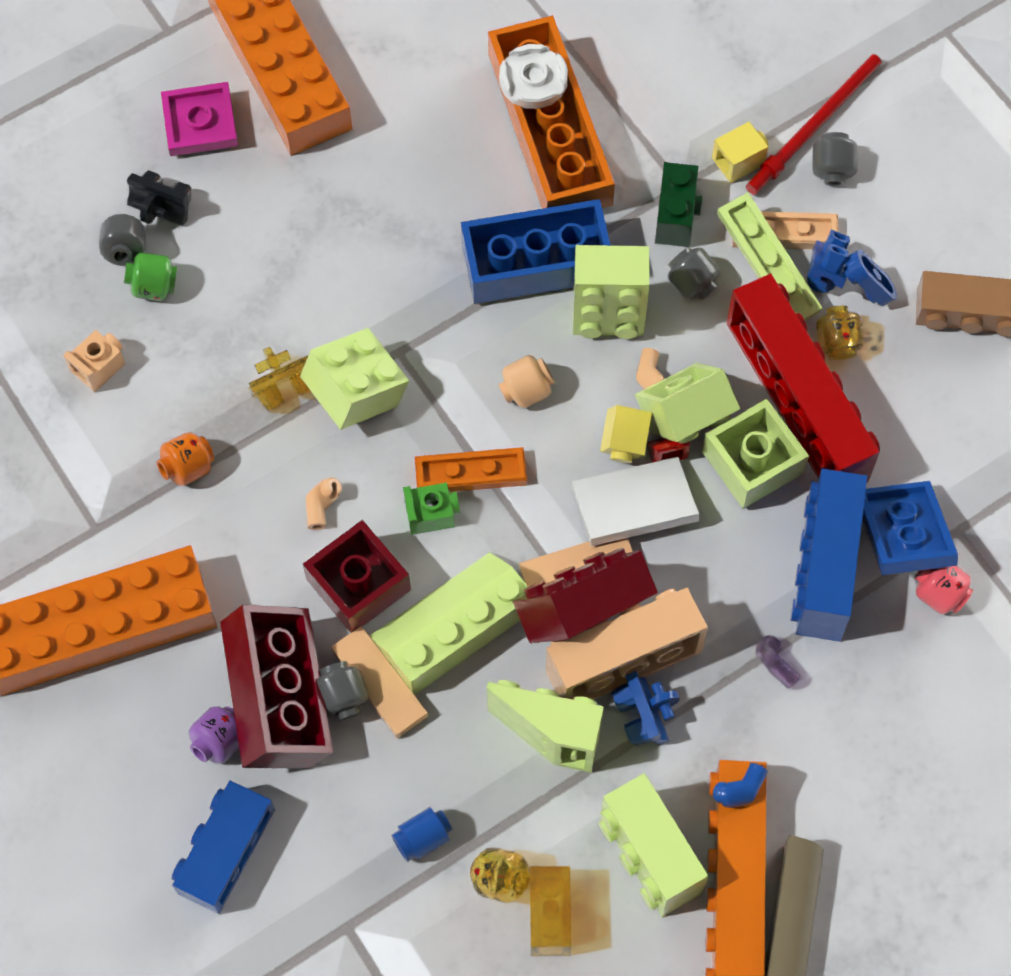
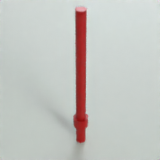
(775, 164)

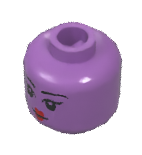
(214, 735)

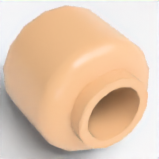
(526, 381)

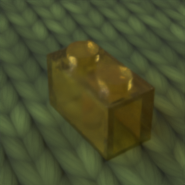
(550, 911)

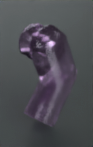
(774, 663)

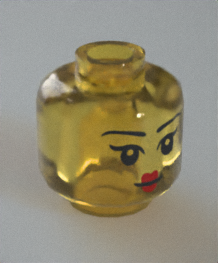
(840, 333)
(500, 875)

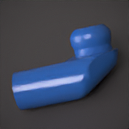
(743, 791)

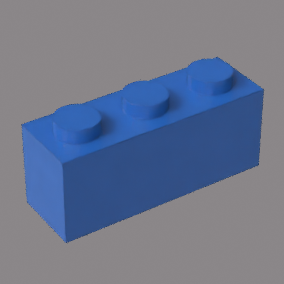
(222, 846)

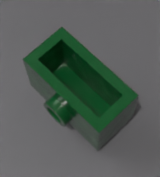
(677, 204)

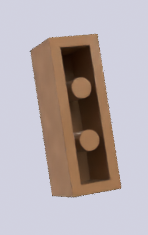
(964, 303)

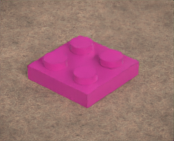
(199, 119)

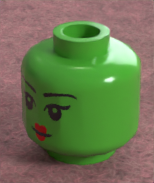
(151, 276)

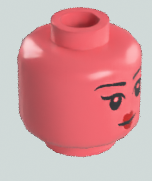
(944, 588)

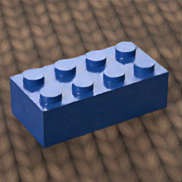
(529, 249)
(828, 555)

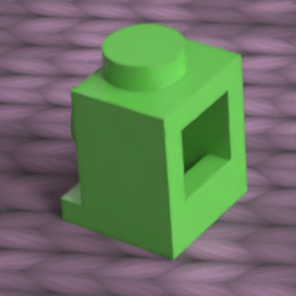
(430, 518)

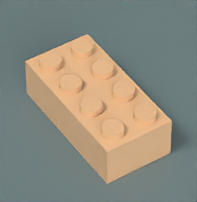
(638, 641)

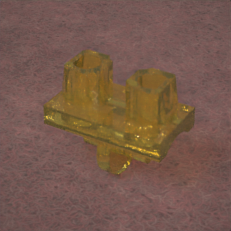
(266, 386)

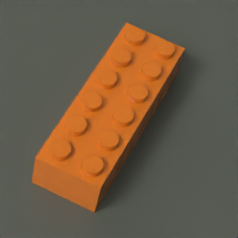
(285, 70)
(558, 138)
(102, 619)

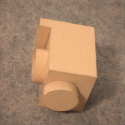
(95, 359)

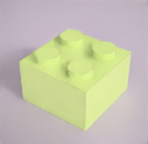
(354, 378)
(688, 402)
(755, 453)

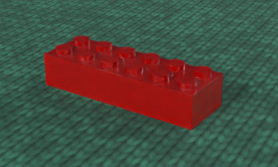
(799, 379)

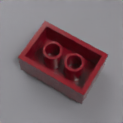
(584, 595)

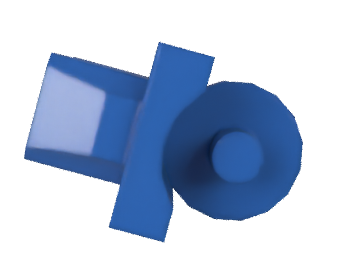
(828, 263)
(638, 694)

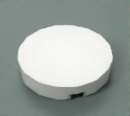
(533, 76)

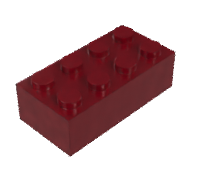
(275, 687)

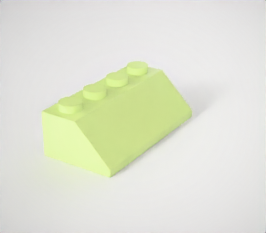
(451, 622)

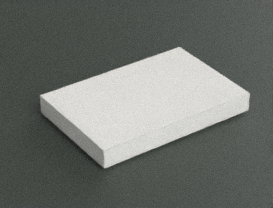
(635, 501)

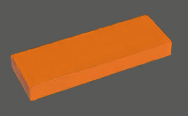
(473, 469)

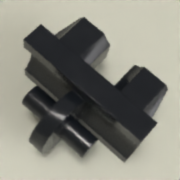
(158, 200)

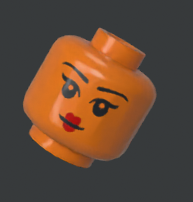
(185, 458)

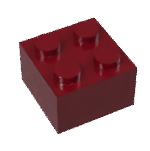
(357, 576)

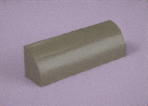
(794, 908)

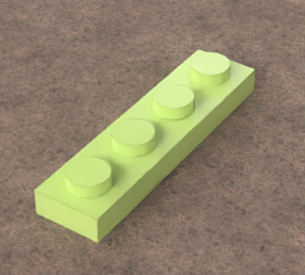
(766, 252)

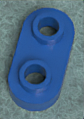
(870, 277)

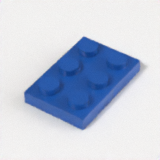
(907, 528)

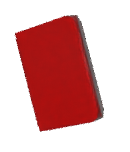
(665, 449)

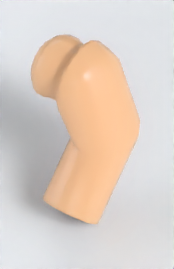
(647, 373)
(319, 500)

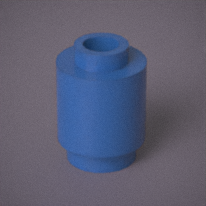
(422, 834)

